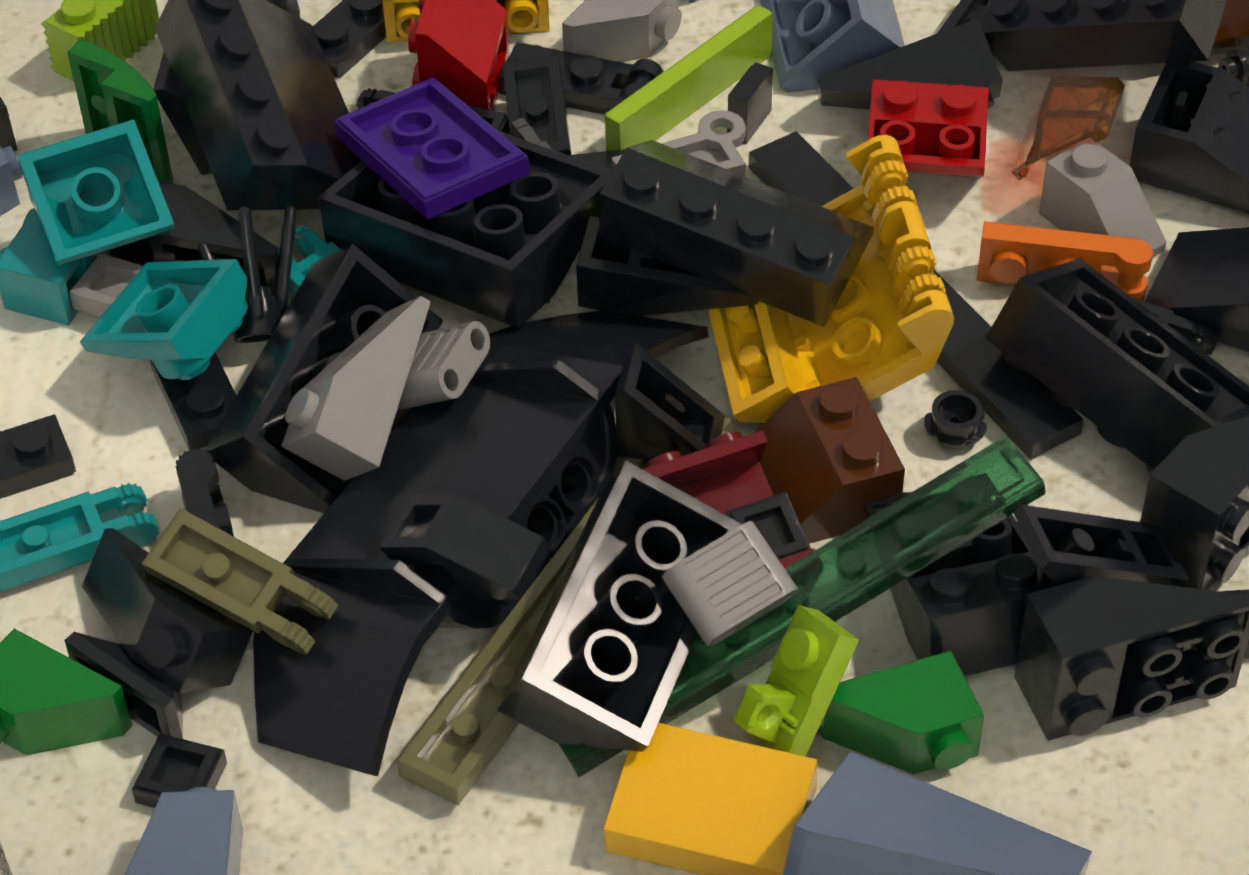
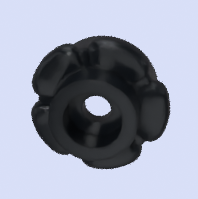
(956, 419)

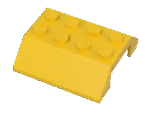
(883, 325)

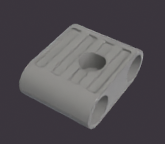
(444, 364)
(729, 583)

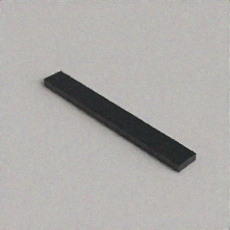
(1008, 396)

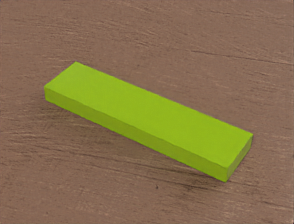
(691, 81)

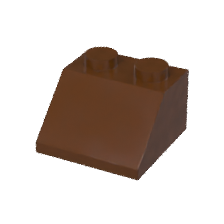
(830, 457)

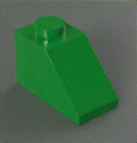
(54, 700)
(908, 715)

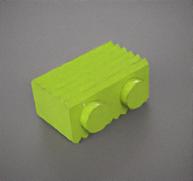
(110, 24)

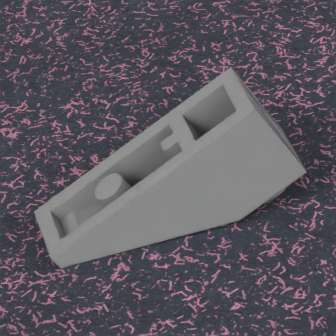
(351, 405)

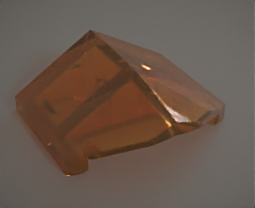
(1067, 115)

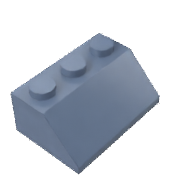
(828, 36)

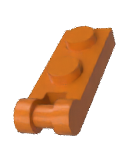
(1020, 250)

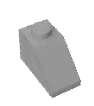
(620, 28)
(1097, 194)

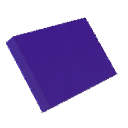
(431, 147)

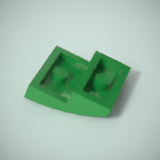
(116, 93)

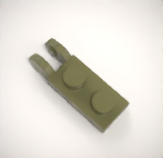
(234, 579)

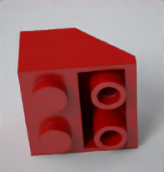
(461, 47)
(935, 125)

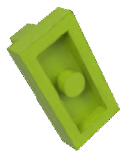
(800, 685)

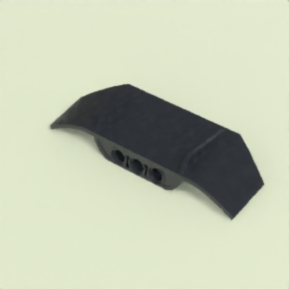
(521, 440)

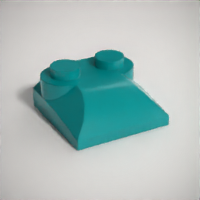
(95, 192)
(173, 315)

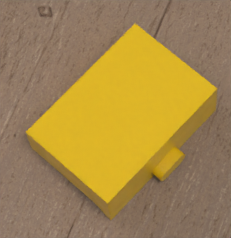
(709, 804)

